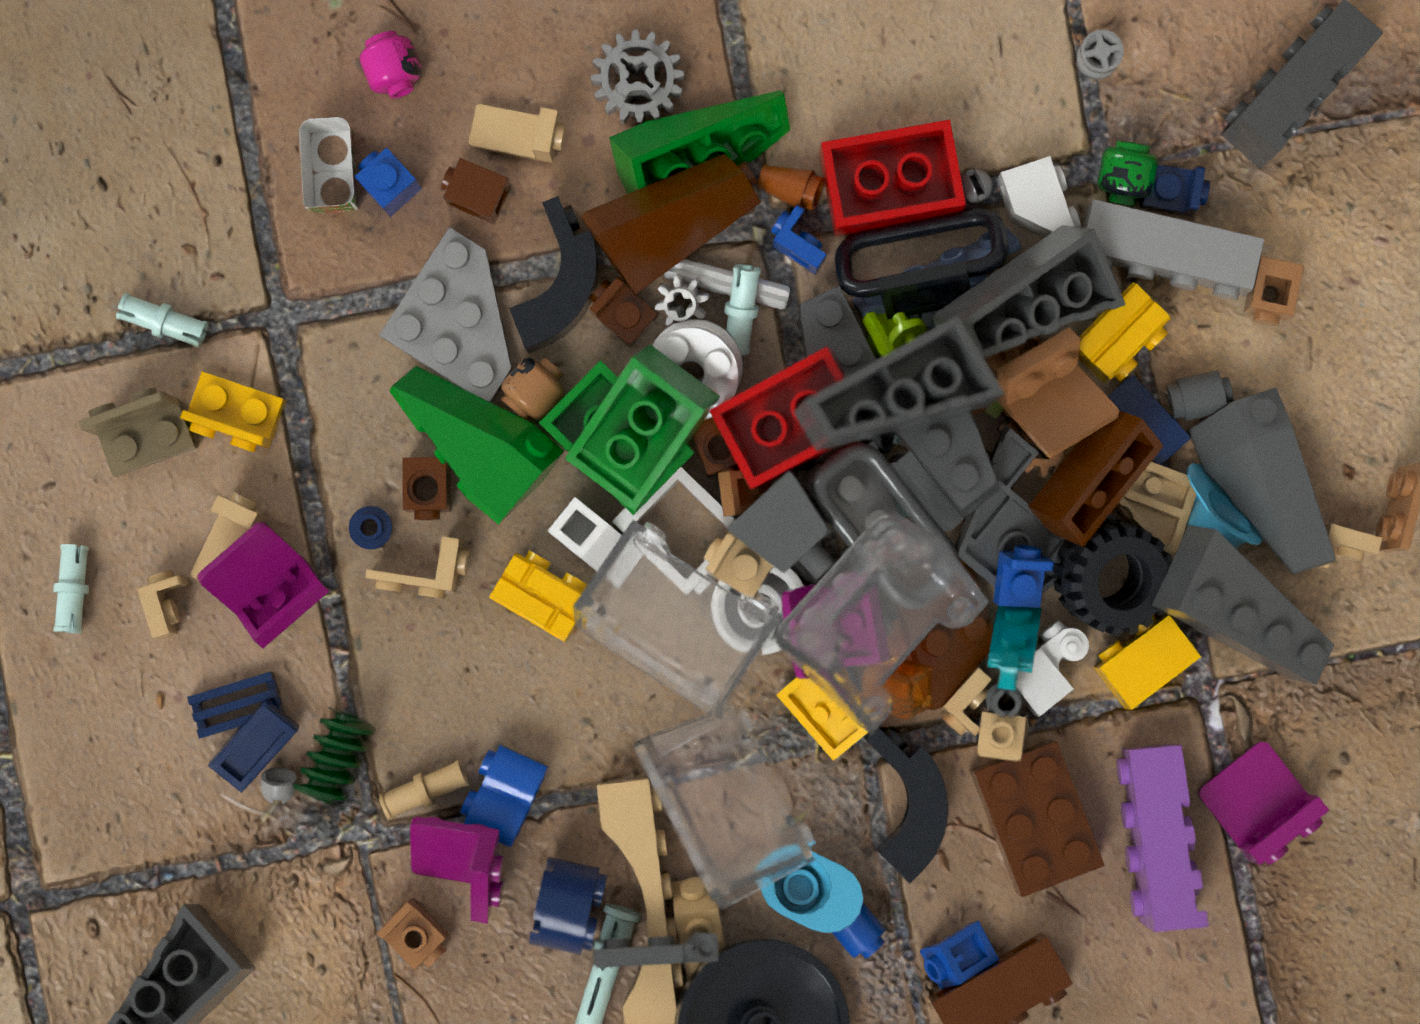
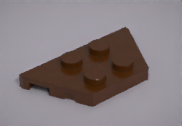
(954, 652)

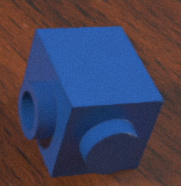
(387, 180)

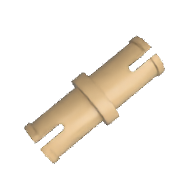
(424, 789)

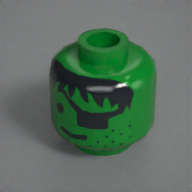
(1127, 172)

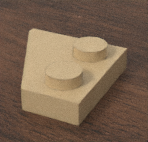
(1160, 504)

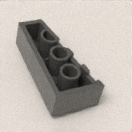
(1234, 603)
(186, 975)

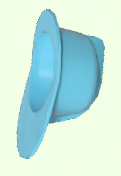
(1215, 511)
(817, 896)

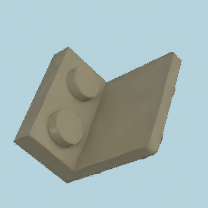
(140, 431)

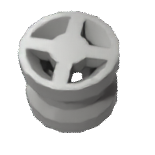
(1104, 47)

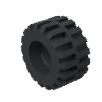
(1133, 602)

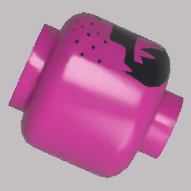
(390, 64)

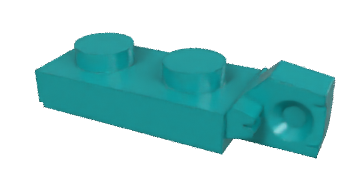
(1014, 643)

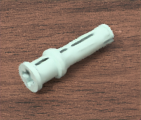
(617, 925)

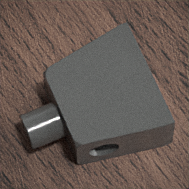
(786, 527)

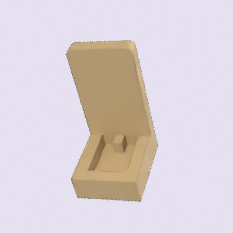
(518, 132)
(233, 520)
(451, 563)
(695, 913)

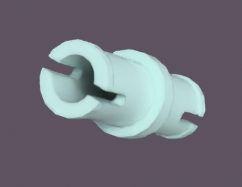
(742, 307)
(162, 320)
(71, 588)

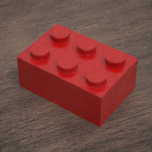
(891, 177)
(762, 423)

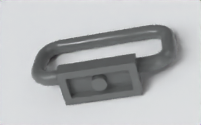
(905, 481)

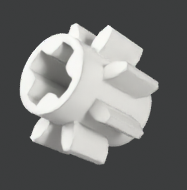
(676, 311)

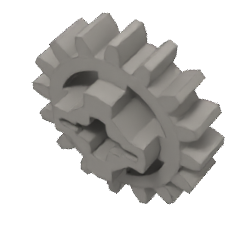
(650, 63)

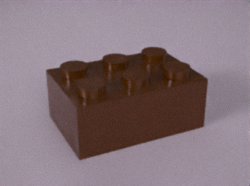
(1037, 818)

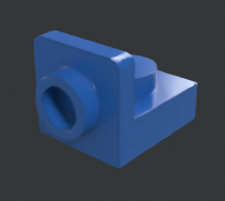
(802, 248)
(1021, 577)
(959, 956)

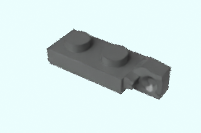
(660, 950)

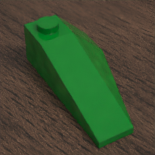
(687, 139)
(486, 446)

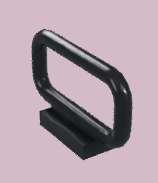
(929, 287)

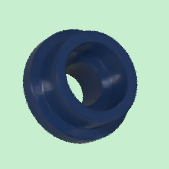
(383, 532)

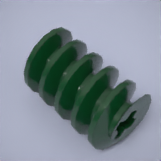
(335, 757)

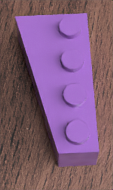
(1160, 838)

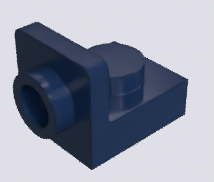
(1178, 191)

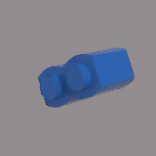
(505, 792)

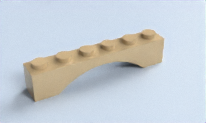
(629, 820)

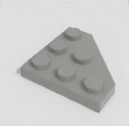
(454, 318)

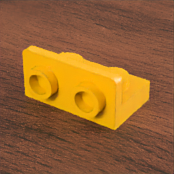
(234, 411)
(821, 716)

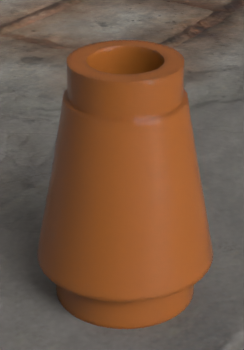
(792, 185)

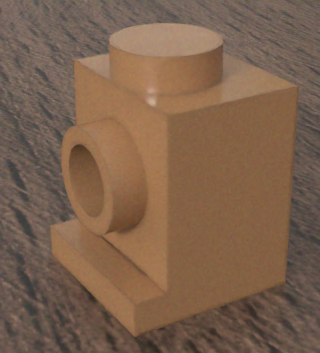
(1285, 281)
(415, 918)

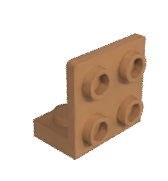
(1053, 395)
(1403, 510)

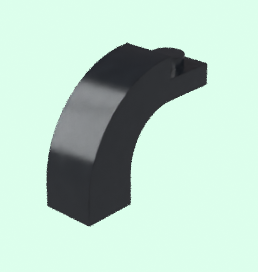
(568, 298)
(925, 820)

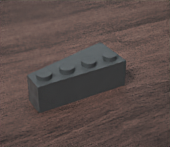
(1301, 84)
(1038, 292)
(908, 387)

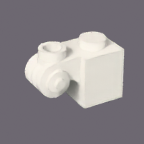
(1046, 683)

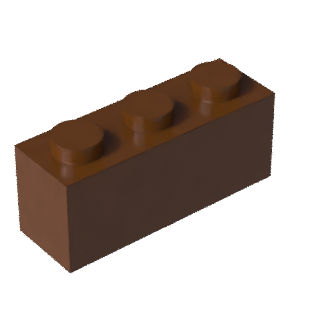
(1095, 478)
(1007, 987)

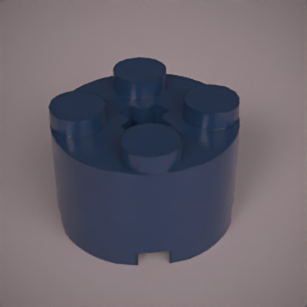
(566, 905)

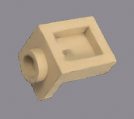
(1352, 543)
(737, 565)
(158, 610)
(969, 695)
(1002, 736)

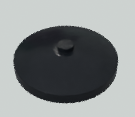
(762, 985)

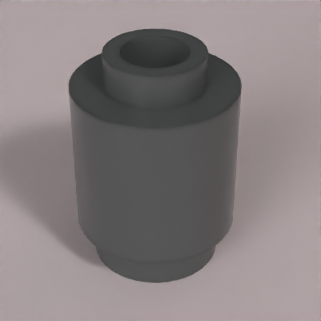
(1199, 395)

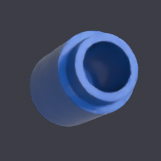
(862, 935)

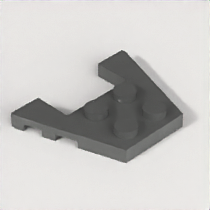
(1006, 517)

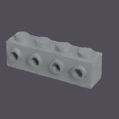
(1176, 249)

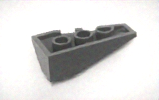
(1261, 468)

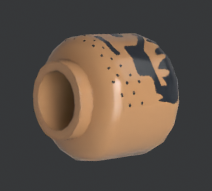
(533, 388)

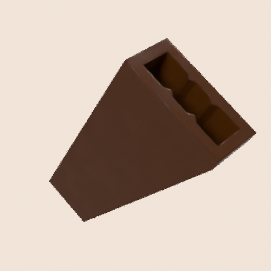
(671, 218)

